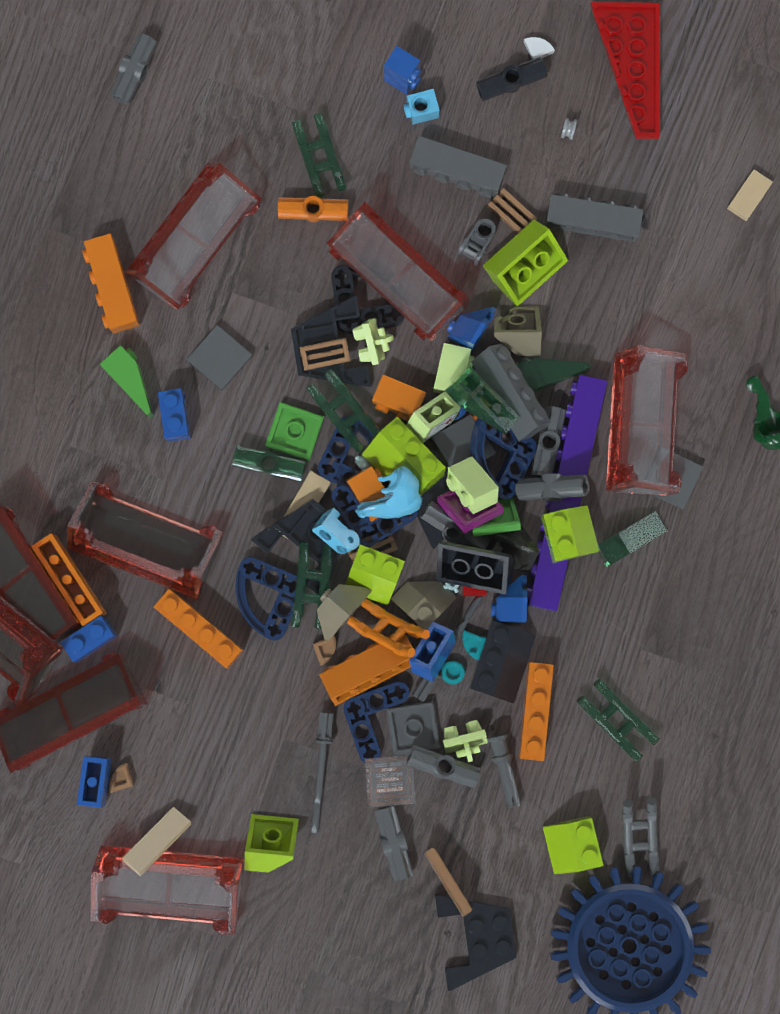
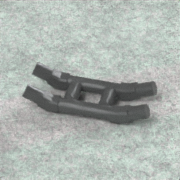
(650, 844)

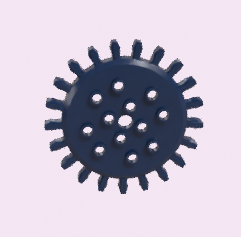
(670, 928)

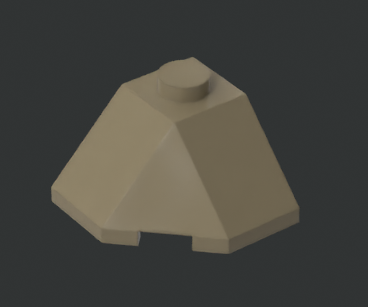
(520, 331)
(423, 601)
(339, 606)

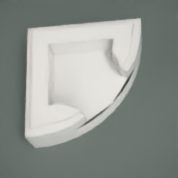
(538, 47)

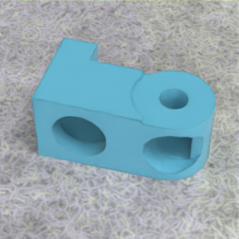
(335, 532)

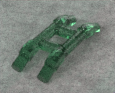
(307, 148)
(329, 410)
(302, 575)
(632, 720)

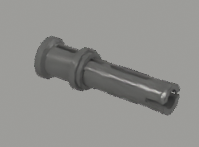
(503, 758)

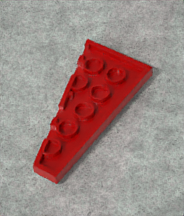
(633, 50)

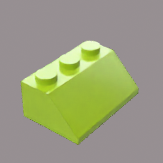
(526, 262)
(399, 447)

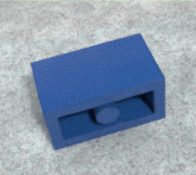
(402, 71)
(174, 415)
(89, 639)
(432, 652)
(94, 781)

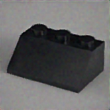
(474, 567)
(502, 661)

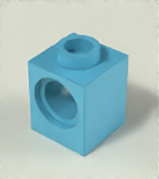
(429, 100)

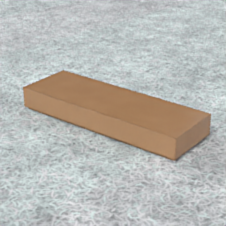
(448, 882)

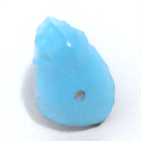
(400, 497)

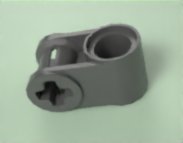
(475, 244)

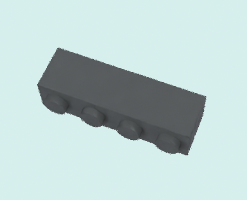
(457, 166)
(593, 217)
(506, 379)

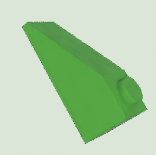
(128, 375)

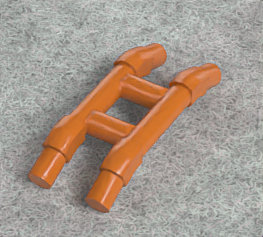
(385, 619)

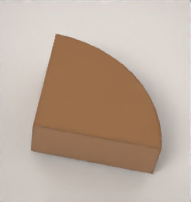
(325, 650)
(121, 779)

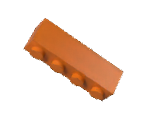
(111, 284)
(68, 579)
(198, 628)
(363, 671)
(535, 711)

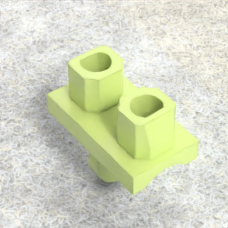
(376, 341)
(465, 744)

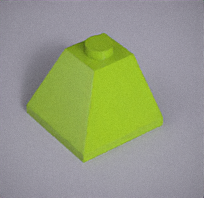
(270, 842)

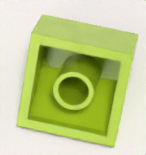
(569, 533)
(376, 572)
(573, 845)

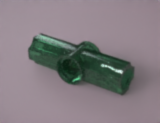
(254, 459)

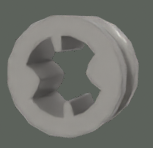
(569, 128)

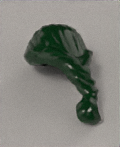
(767, 420)

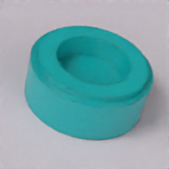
(452, 672)

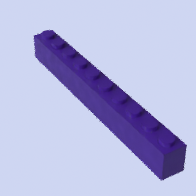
(572, 460)

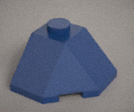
(470, 327)
(513, 605)

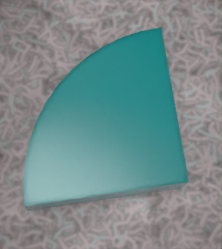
(473, 644)

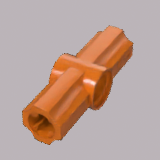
(328, 209)

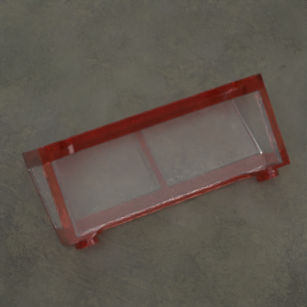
(193, 234)
(398, 272)
(644, 421)
(171, 888)

